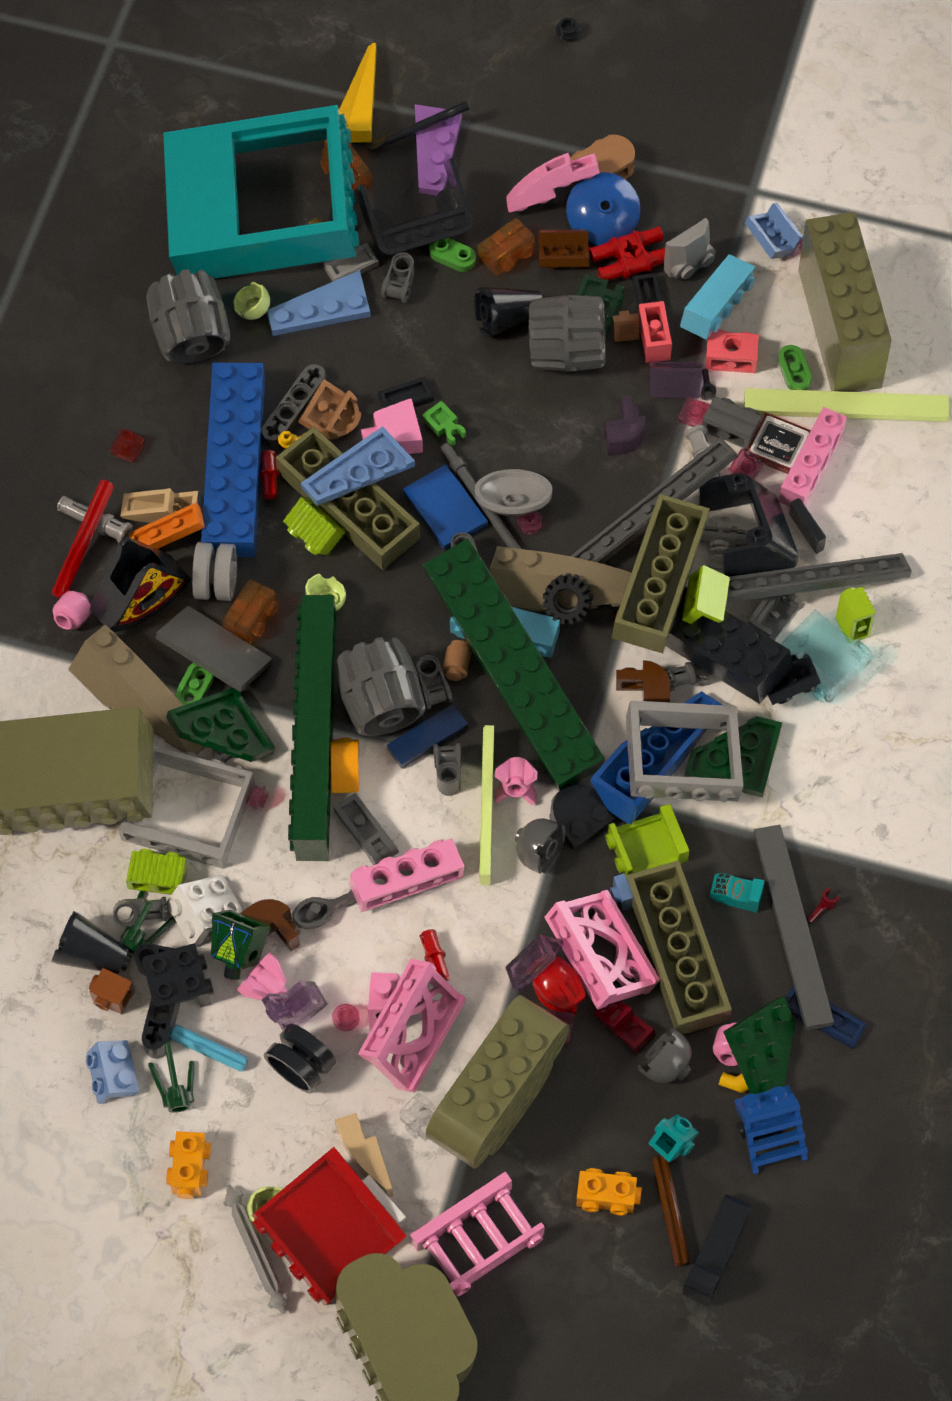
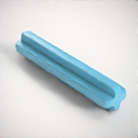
(209, 1048)

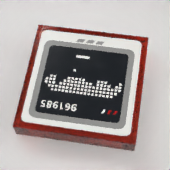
(778, 442)

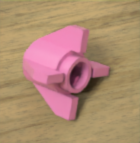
(516, 780)
(264, 979)

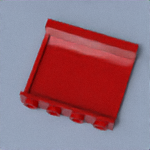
(326, 1223)

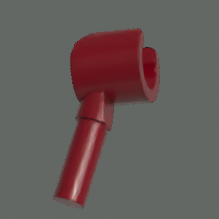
(824, 904)

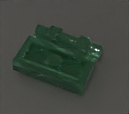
(598, 287)

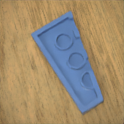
(326, 305)
(360, 466)

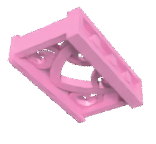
(612, 926)
(390, 1031)

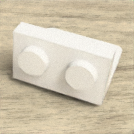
(195, 903)

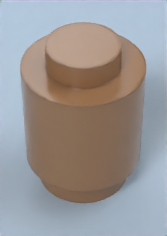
(457, 660)

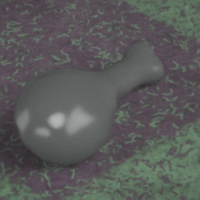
(317, 911)

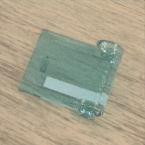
(832, 653)

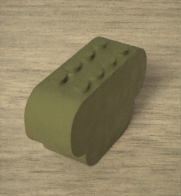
(498, 1083)
(405, 1329)

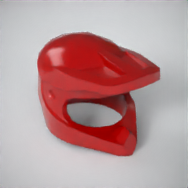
(559, 986)

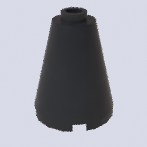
(502, 308)
(90, 947)

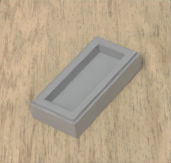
(364, 261)

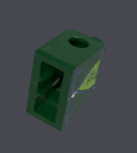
(237, 941)

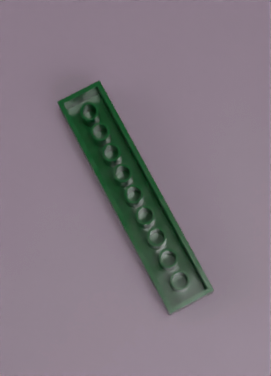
(514, 665)
(313, 728)

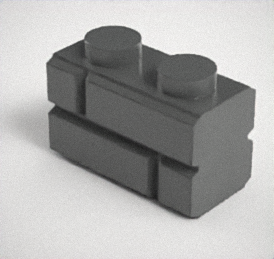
(731, 422)

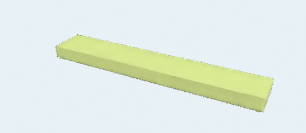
(486, 805)

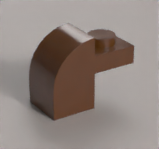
(650, 680)
(278, 917)

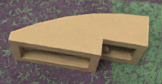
(156, 504)
(363, 1152)

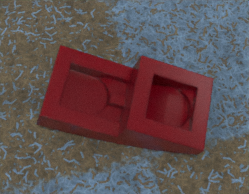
(625, 1025)

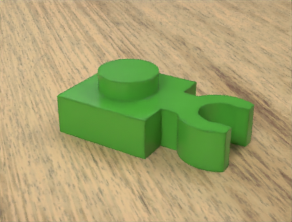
(443, 420)

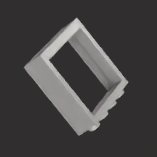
(683, 716)
(188, 848)

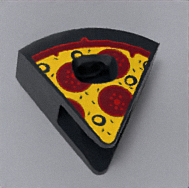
(137, 585)

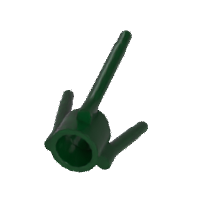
(134, 937)
(177, 1097)

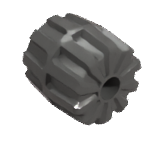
(188, 317)
(567, 333)
(379, 687)

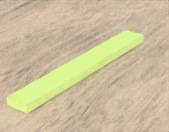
(850, 404)

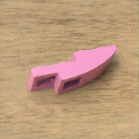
(541, 182)

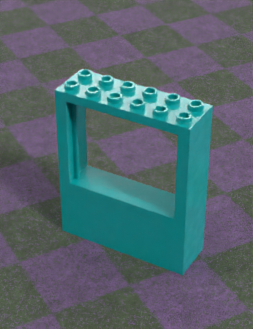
(205, 199)

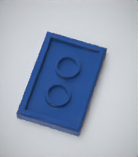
(444, 506)

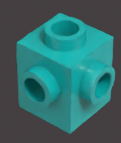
(673, 1137)

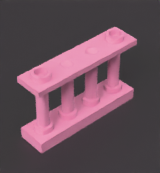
(475, 1206)

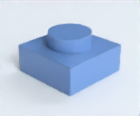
(621, 893)

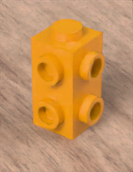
(189, 1157)
(607, 1192)

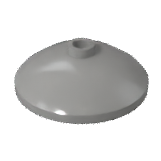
(513, 492)

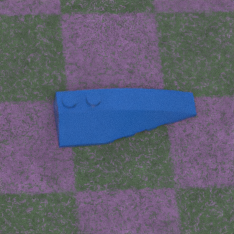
(662, 754)

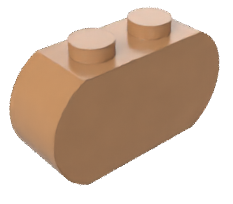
(614, 156)

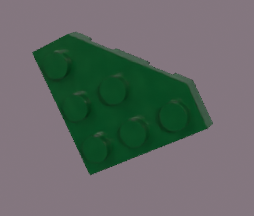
(222, 724)
(757, 748)
(763, 1045)

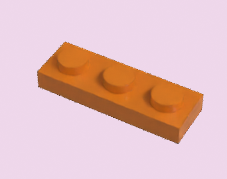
(170, 527)

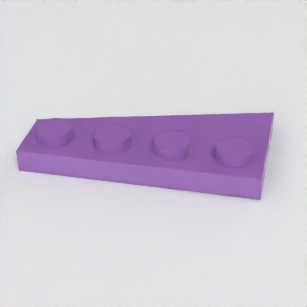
(434, 148)

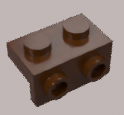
(563, 248)

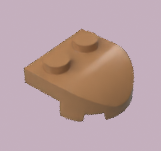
(331, 411)

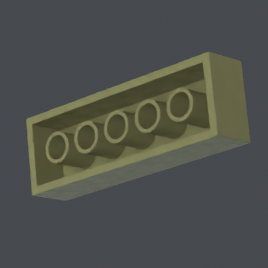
(367, 514)
(660, 573)
(678, 948)

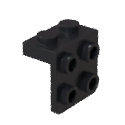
(177, 977)

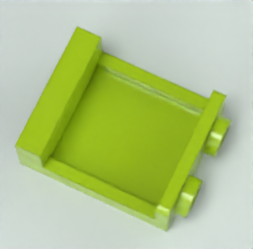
(648, 842)

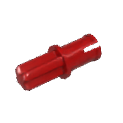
(269, 474)
(433, 952)

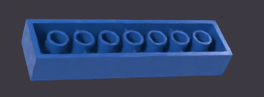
(234, 456)

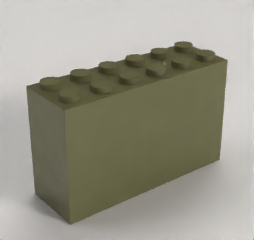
(844, 303)
(75, 770)

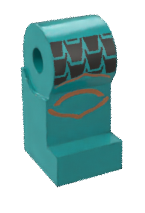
(737, 891)

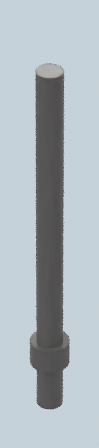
(459, 467)

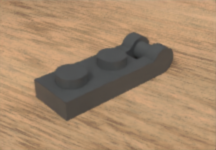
(365, 828)

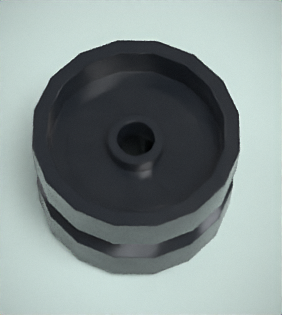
(300, 1058)

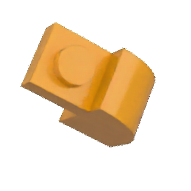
(345, 765)

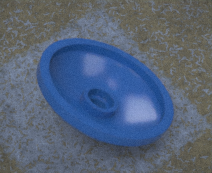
(585, 212)

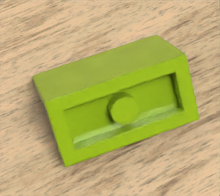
(706, 595)

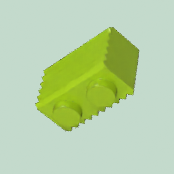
(313, 527)
(855, 613)
(156, 871)

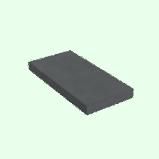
(214, 648)

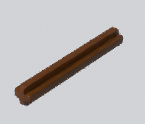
(671, 1211)

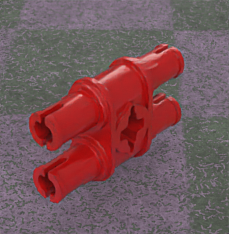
(625, 249)

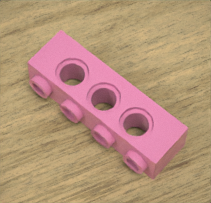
(813, 457)
(372, 895)

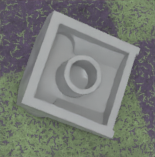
(689, 251)

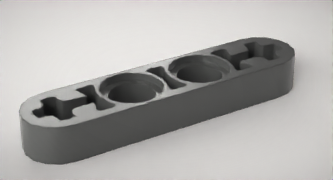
(292, 404)

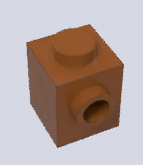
(111, 991)

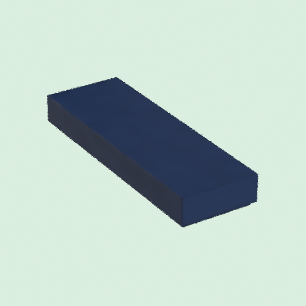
(422, 737)
(846, 1027)

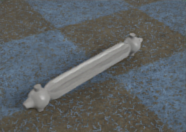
(256, 1250)

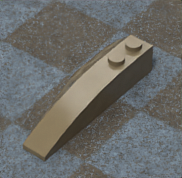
(527, 573)
(125, 681)

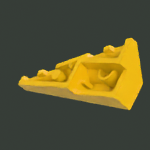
(359, 99)

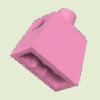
(400, 423)
(380, 990)

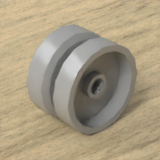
(213, 572)

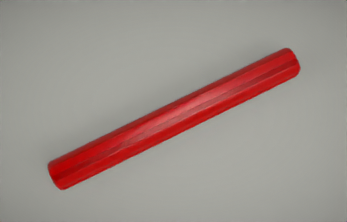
(83, 538)

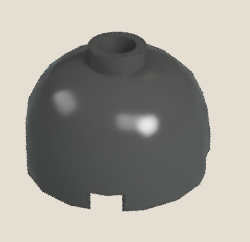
(538, 844)
(667, 1058)

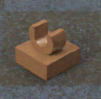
(625, 326)

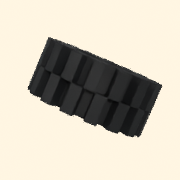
(578, 587)

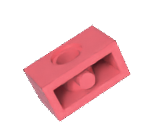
(654, 332)
(721, 359)

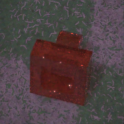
(127, 445)

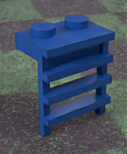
(770, 1113)

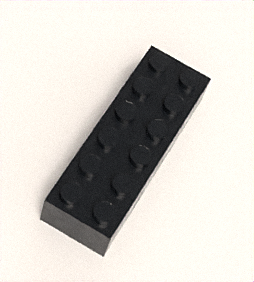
(731, 652)

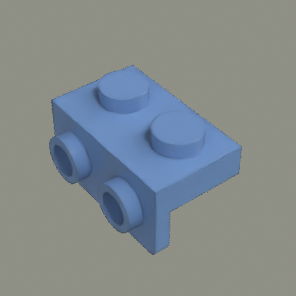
(775, 232)
(111, 1070)

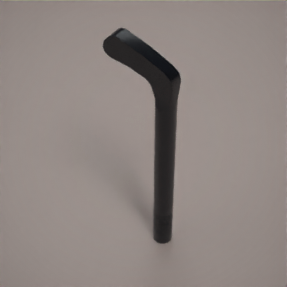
(379, 143)

